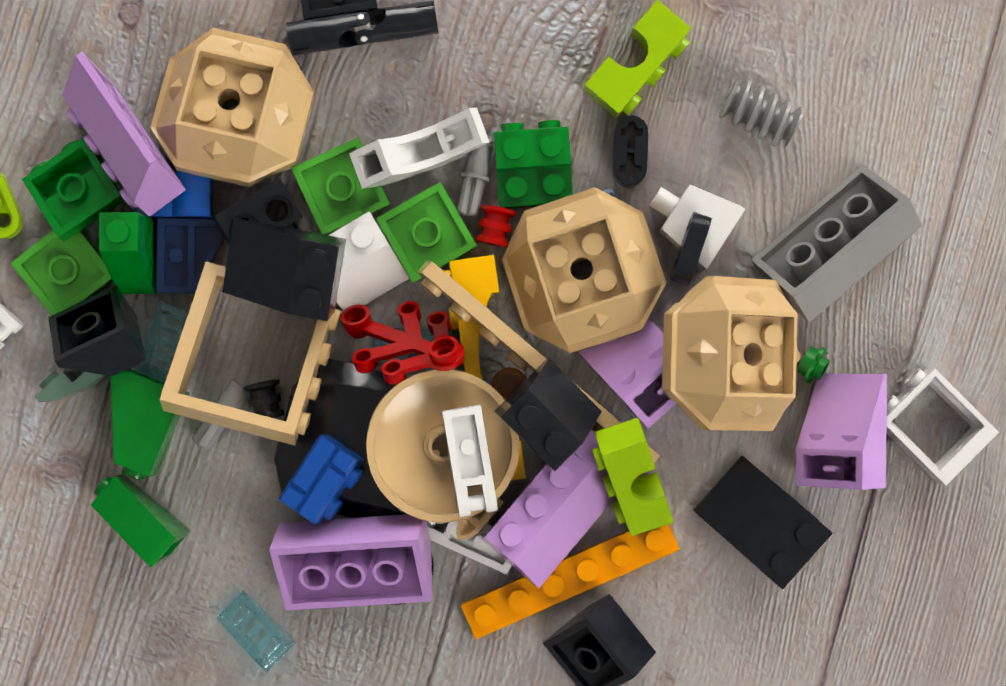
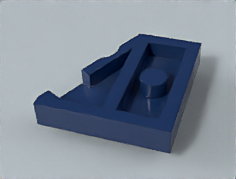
(182, 252)

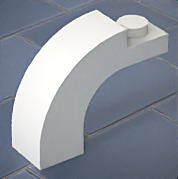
(419, 151)

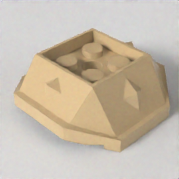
(240, 143)
(623, 279)
(731, 354)

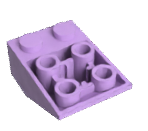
(634, 372)
(844, 433)

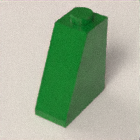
(129, 250)
(139, 423)
(138, 519)

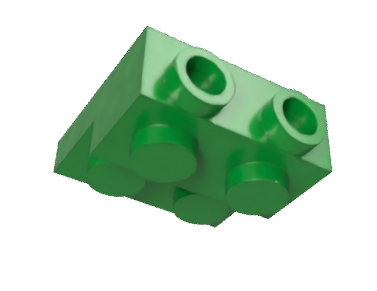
(532, 164)
(72, 189)

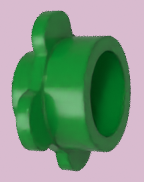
(813, 364)

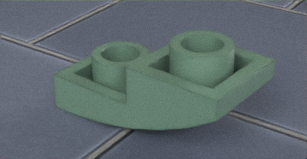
(66, 385)

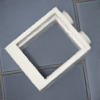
(963, 450)

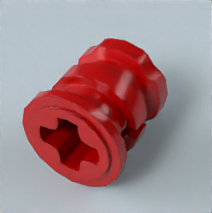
(495, 225)

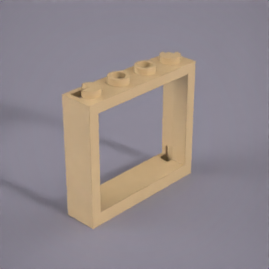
(173, 393)

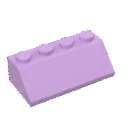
(119, 138)
(551, 514)
(353, 562)

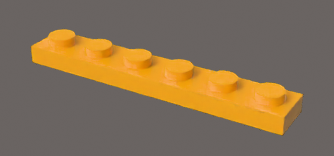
(571, 577)

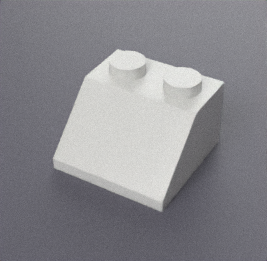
(368, 263)

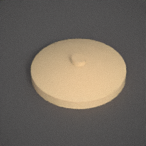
(410, 444)

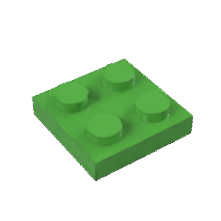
(335, 190)
(426, 230)
(62, 271)

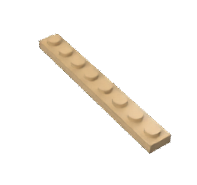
(495, 330)

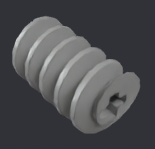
(762, 112)

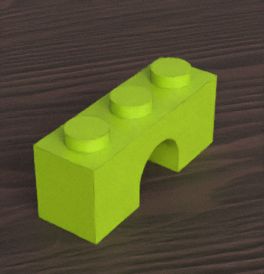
(661, 36)
(626, 456)

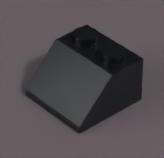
(97, 335)
(550, 414)
(600, 646)

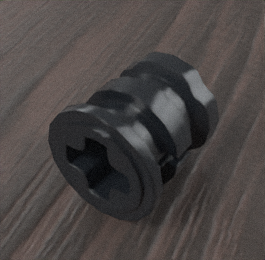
(264, 398)

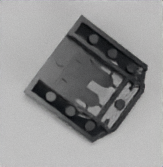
(343, 412)

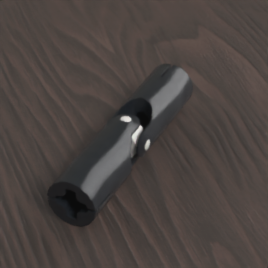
(333, 33)

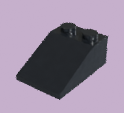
(284, 268)
(762, 522)

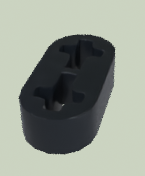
(639, 151)
(691, 248)

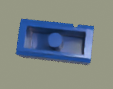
(322, 480)

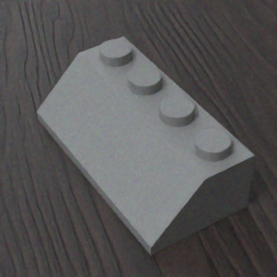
(838, 241)

